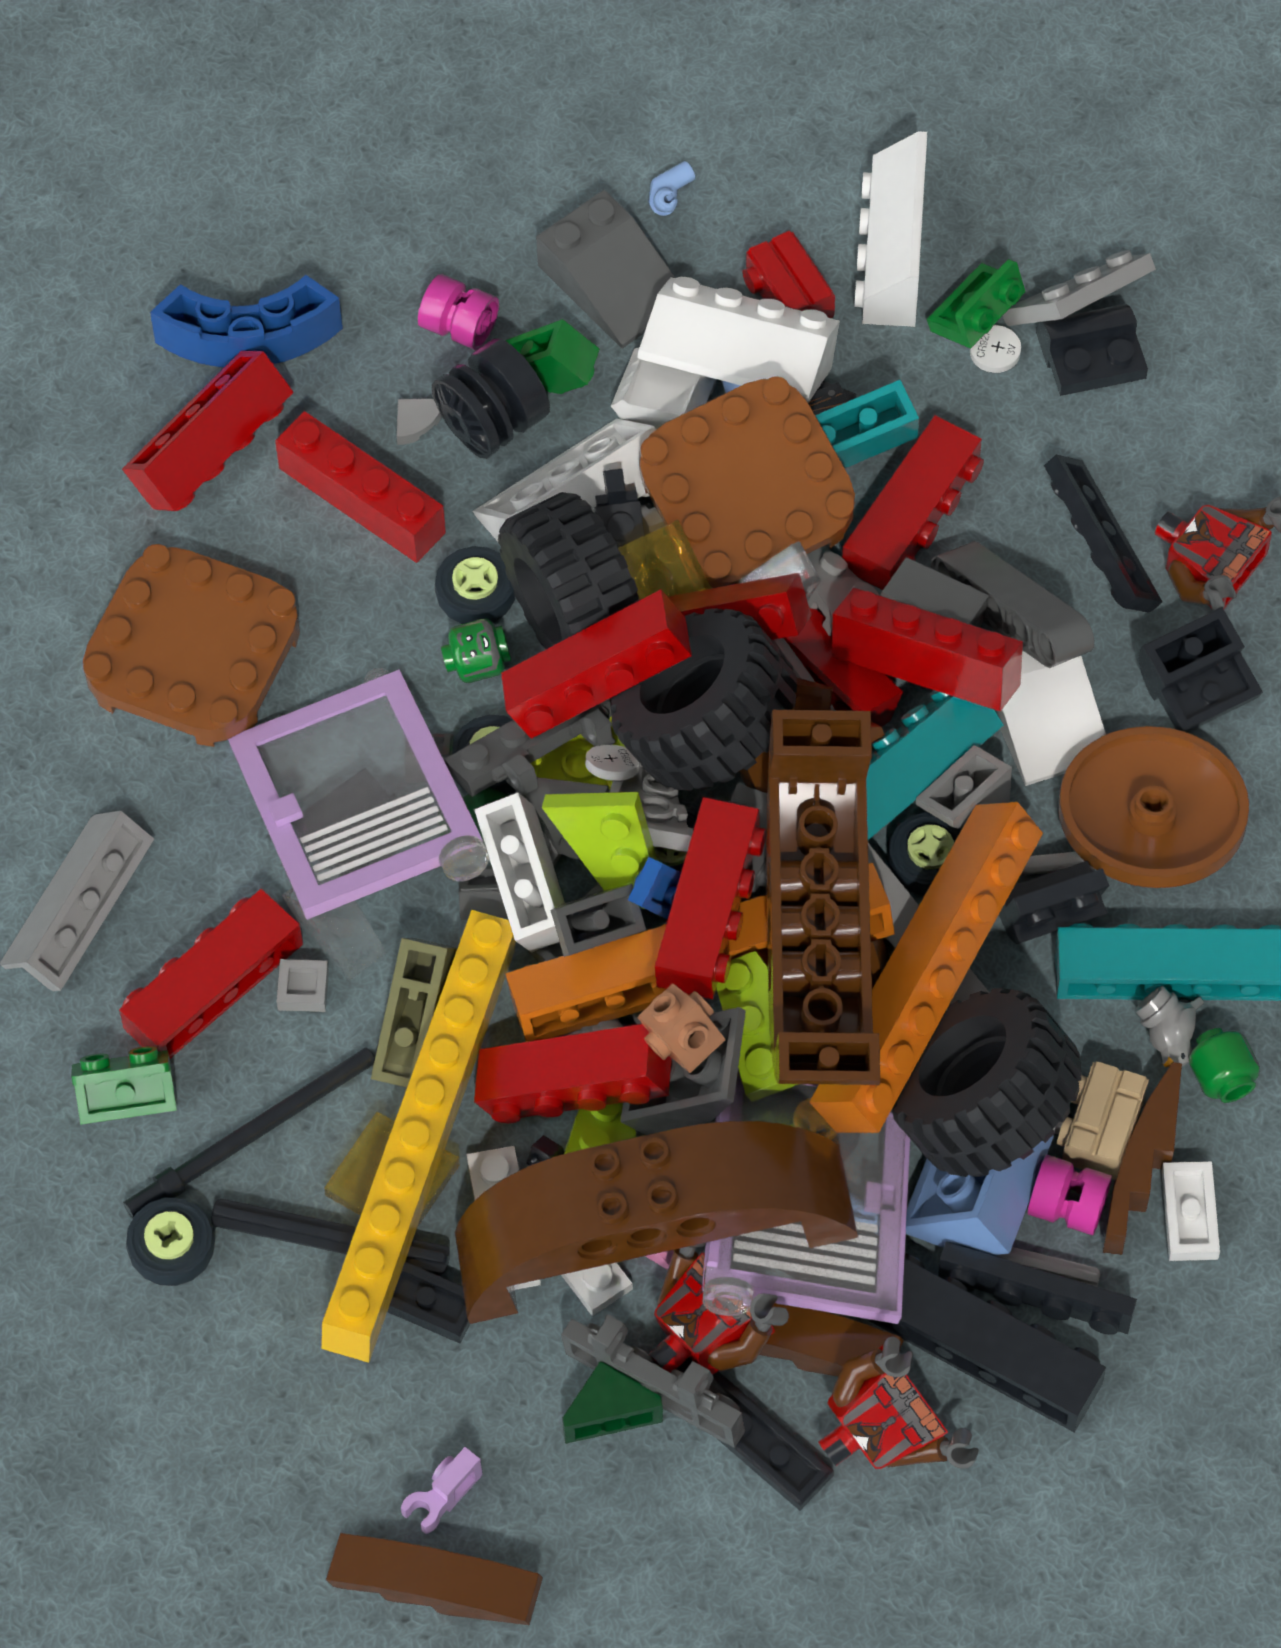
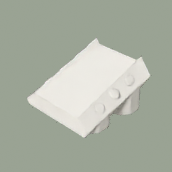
(658, 392)

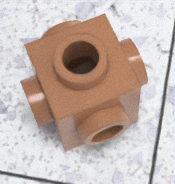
(681, 1027)

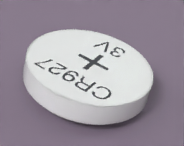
(997, 350)
(611, 763)

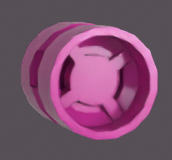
(452, 309)
(1053, 1188)

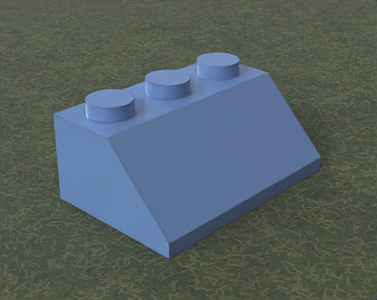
(974, 1210)

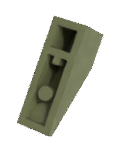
(410, 1007)

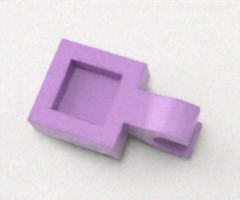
(451, 1482)

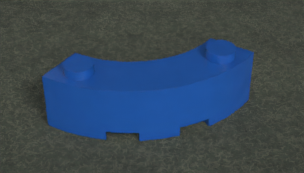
(279, 325)

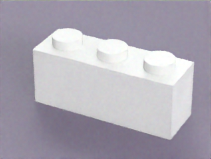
(522, 869)

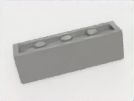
(78, 899)

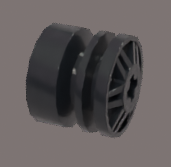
(490, 398)

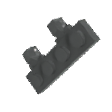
(509, 751)
(681, 1393)

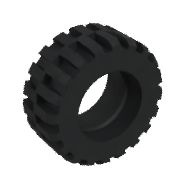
(564, 567)
(711, 709)
(989, 1084)

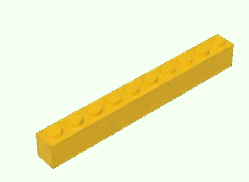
(418, 1138)

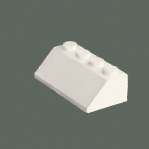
(893, 233)
(738, 336)
(575, 472)

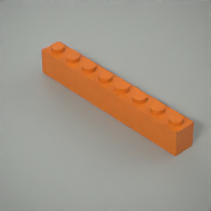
(934, 958)
(621, 977)

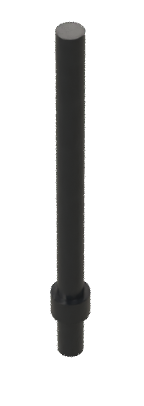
(172, 1181)

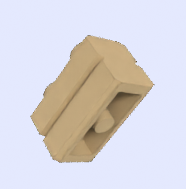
(1104, 1119)

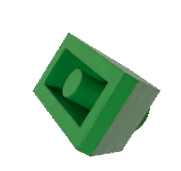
(558, 356)

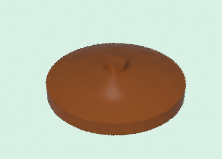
(1153, 807)

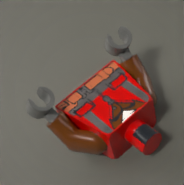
(1217, 550)
(701, 1335)
(889, 1416)

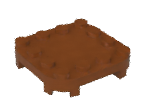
(748, 479)
(191, 643)

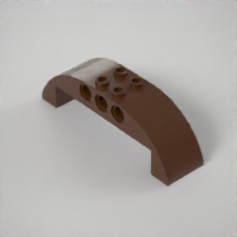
(819, 899)
(648, 1200)

